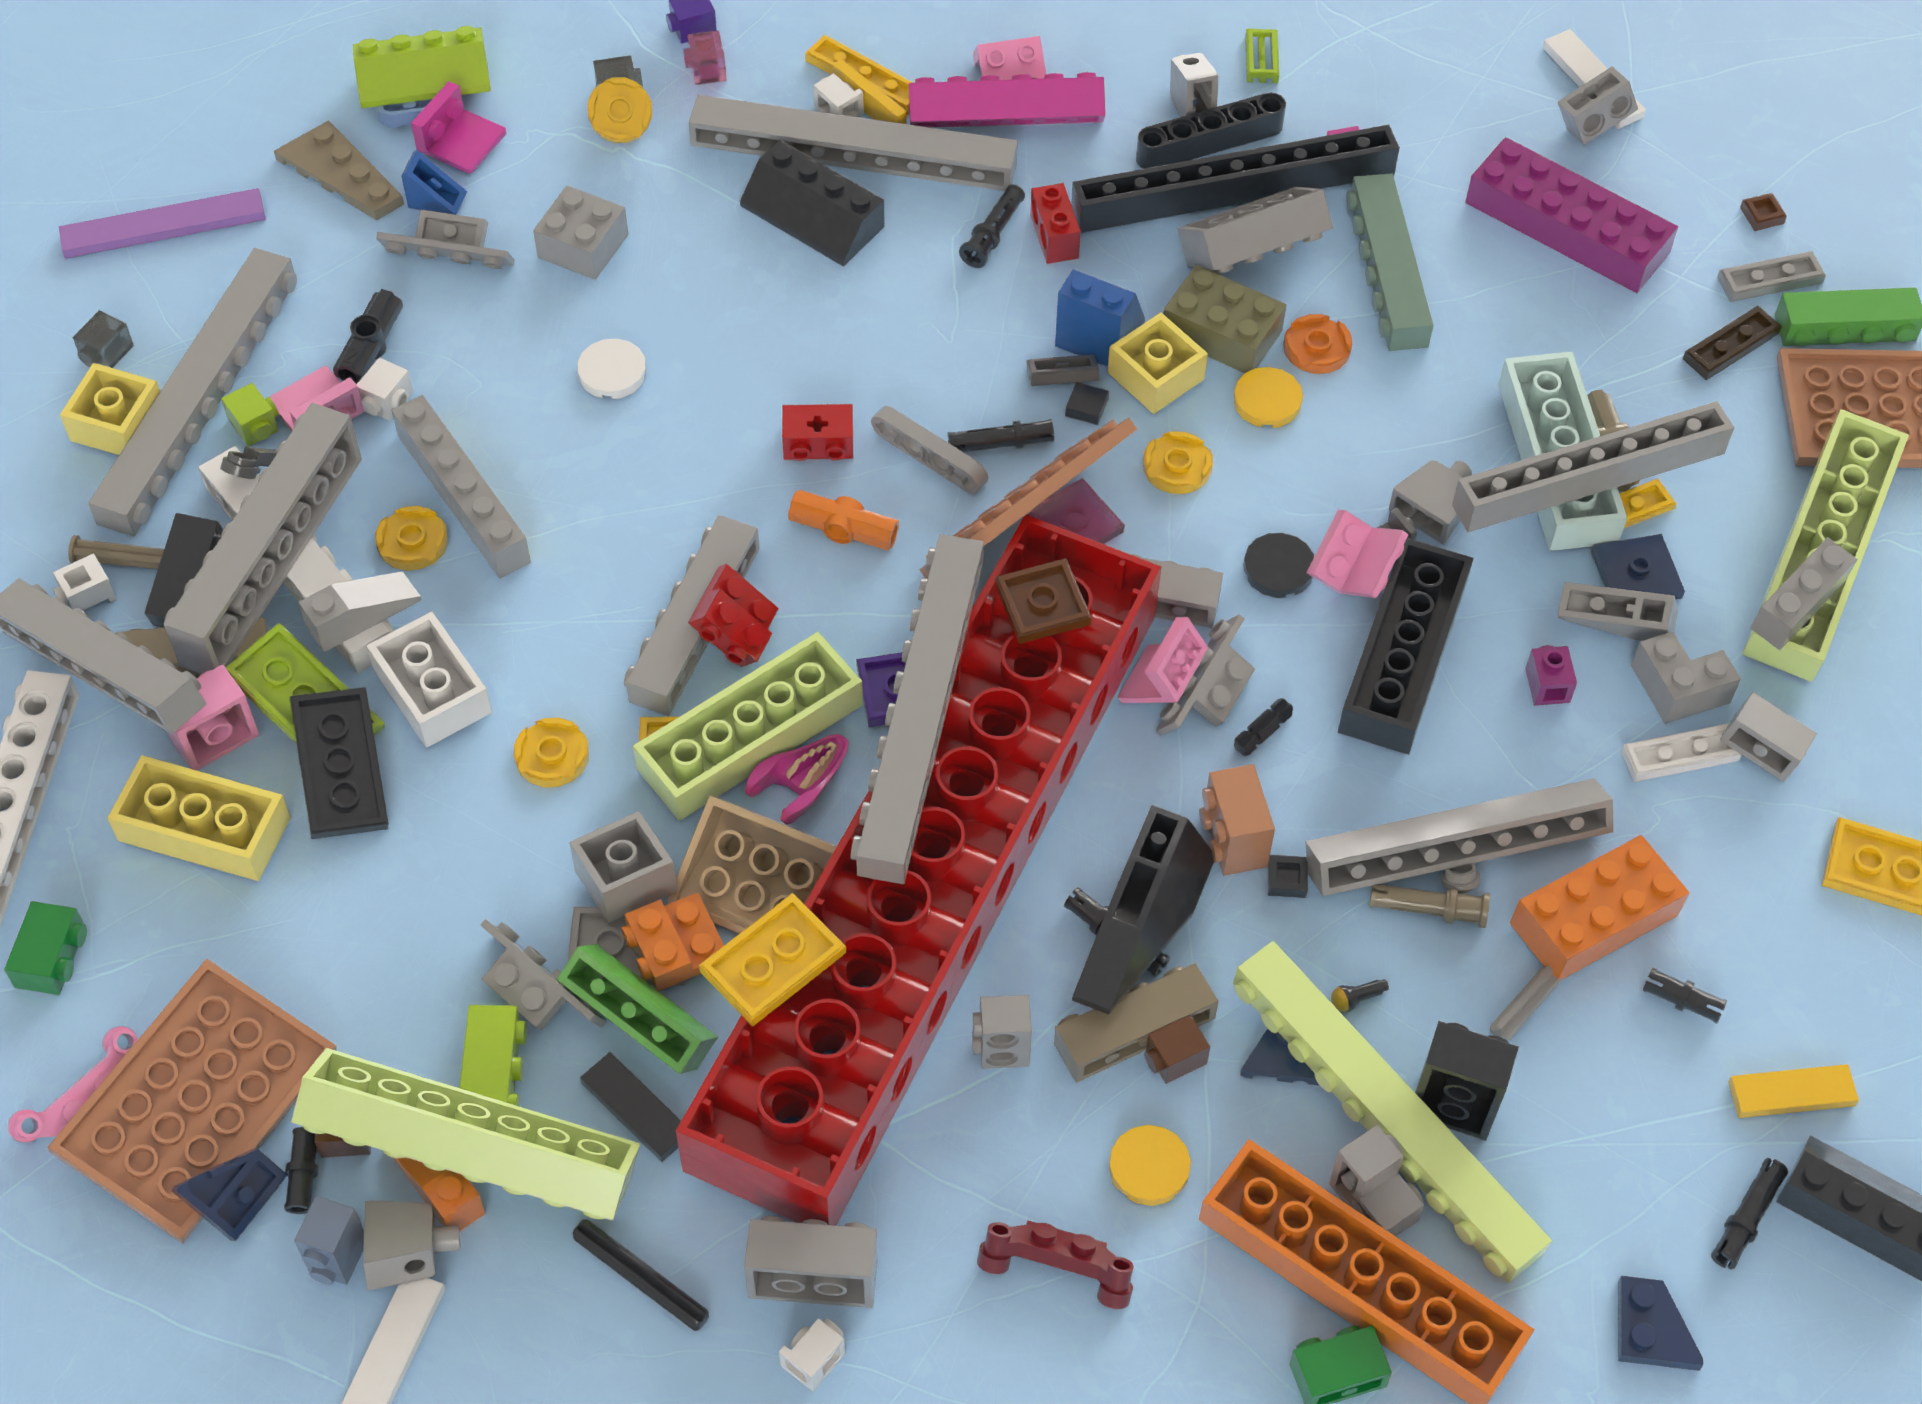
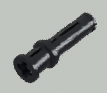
(1009, 201)

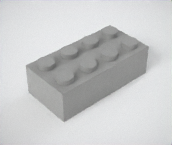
(1256, 229)

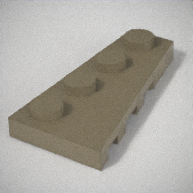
(340, 168)

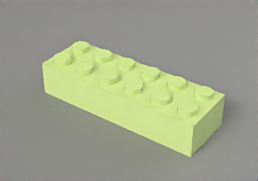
(747, 723)

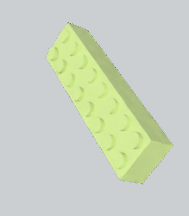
(1840, 505)
(466, 1133)

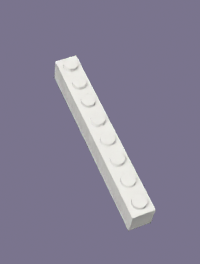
(312, 570)

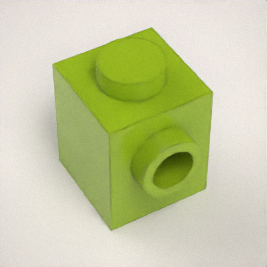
(251, 414)

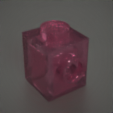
(705, 57)

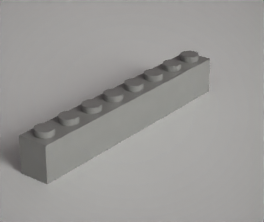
(1592, 466)
(100, 656)
(1459, 836)

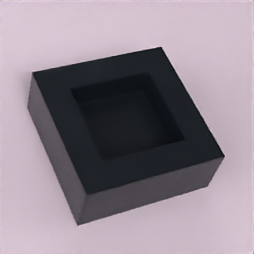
(1087, 403)
(1287, 876)

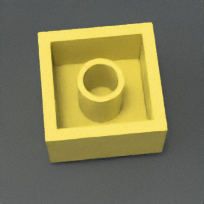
(1157, 363)
(108, 408)

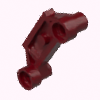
(1061, 1250)

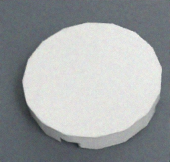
(611, 368)

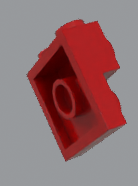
(734, 617)

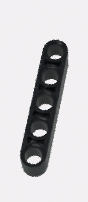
(1211, 130)

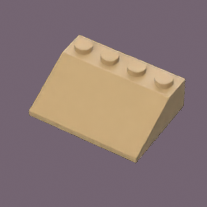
(747, 864)

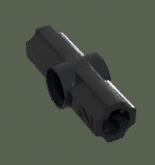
(368, 336)

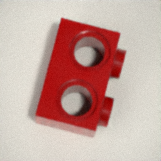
(1055, 223)

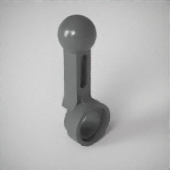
(246, 463)

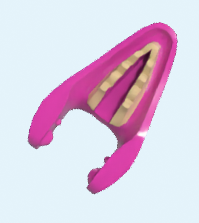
(802, 770)

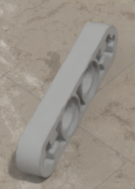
(929, 449)

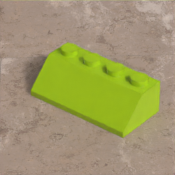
(420, 66)

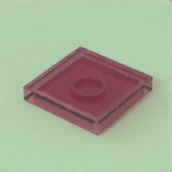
(1081, 512)

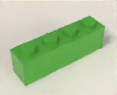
(1849, 316)
(637, 1008)

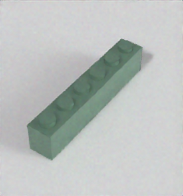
(1390, 262)

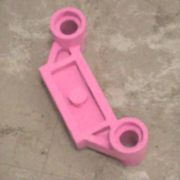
(60, 1112)

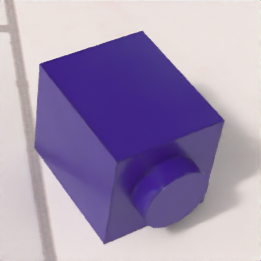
(690, 17)

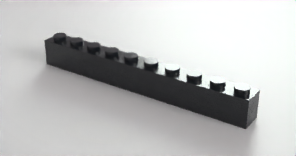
(1232, 178)

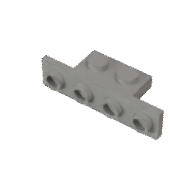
(448, 235)
(1214, 683)
(528, 984)

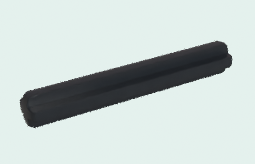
(640, 1275)

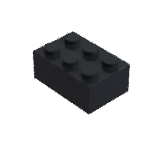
(1466, 1078)

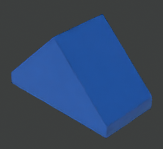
(430, 187)

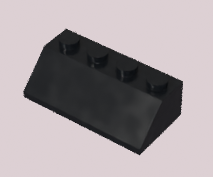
(813, 203)
(1857, 1205)

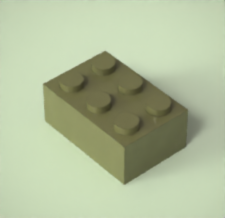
(1226, 318)

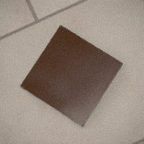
(1042, 601)

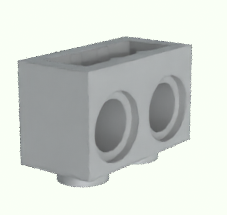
(1598, 105)
(1003, 1031)

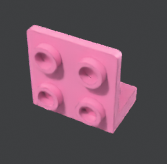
(1011, 58)
(319, 388)
(1356, 556)
(1165, 667)

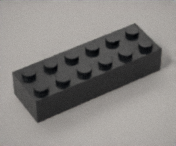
(1405, 646)

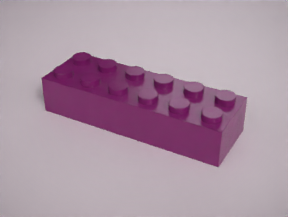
(1571, 214)

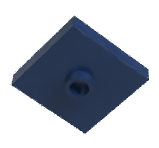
(1638, 566)

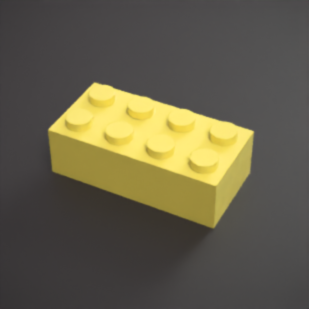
(199, 817)

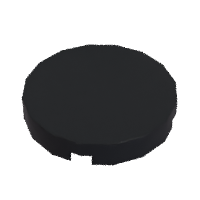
(1278, 564)

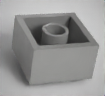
(581, 232)
(623, 866)

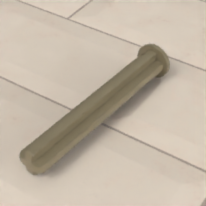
(115, 553)

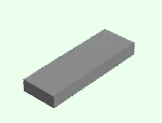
(1771, 276)

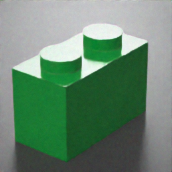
(46, 948)
(1340, 1366)

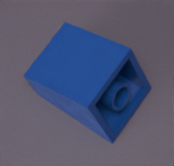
(1094, 315)

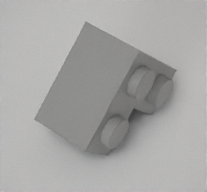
(1683, 685)
(1370, 1181)

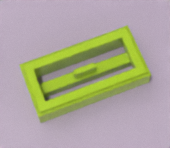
(1262, 73)

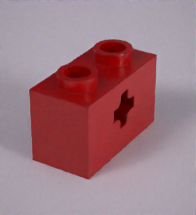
(817, 431)

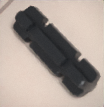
(1263, 727)

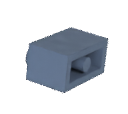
(330, 1241)

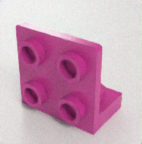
(454, 134)

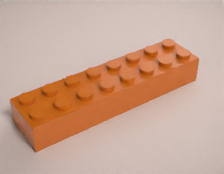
(1365, 1274)

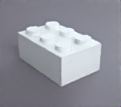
(429, 679)

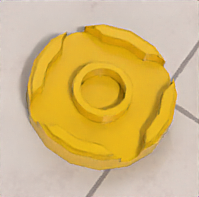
(619, 110)
(1268, 397)
(1177, 462)
(411, 538)
(551, 752)
(1149, 1165)

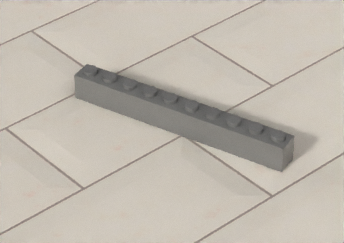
(855, 142)
(193, 393)
(919, 711)

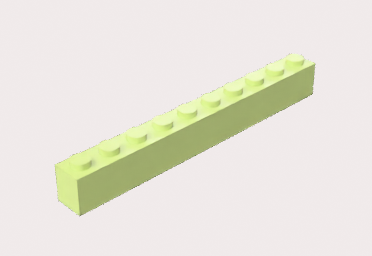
(1376, 1095)

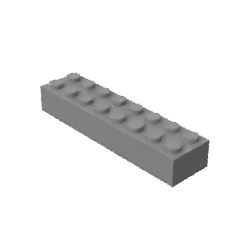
(263, 540)

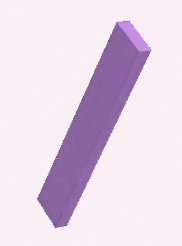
(161, 223)

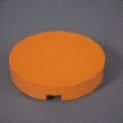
(1317, 344)

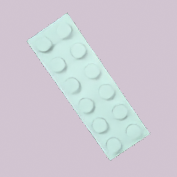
(1552, 412)

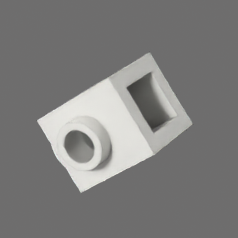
(384, 388)

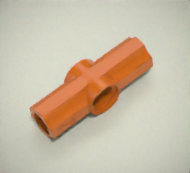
(843, 520)

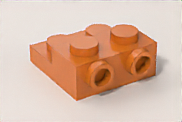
(671, 939)

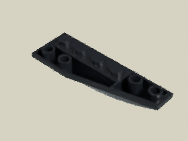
(1147, 907)

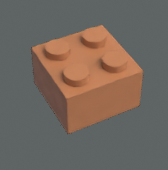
(1237, 820)

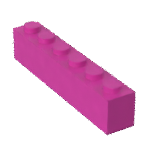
(1007, 101)

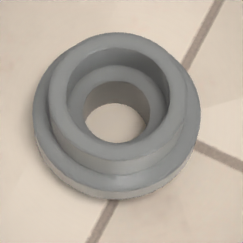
(1462, 878)

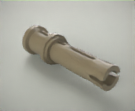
(1449, 905)

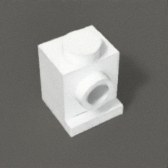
(837, 97)
(83, 584)
(813, 1352)

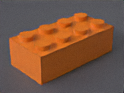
(1599, 907)

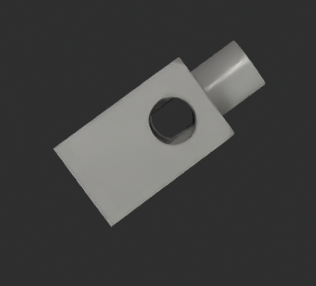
(1191, 80)
(1428, 498)
(403, 1242)

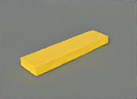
(829, 51)

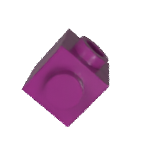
(1551, 675)

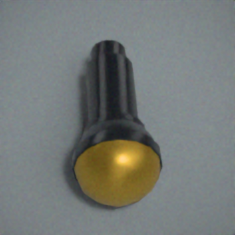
(1347, 997)

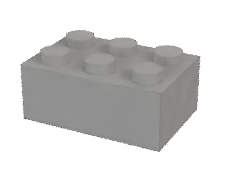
(811, 1262)

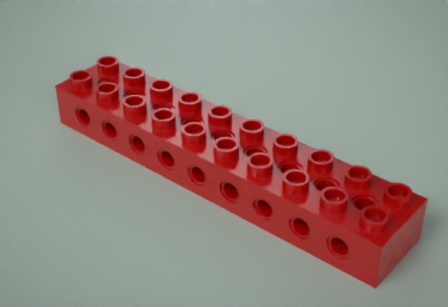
(997, 775)

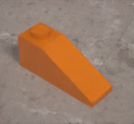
(448, 1192)

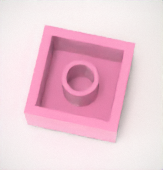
(219, 725)

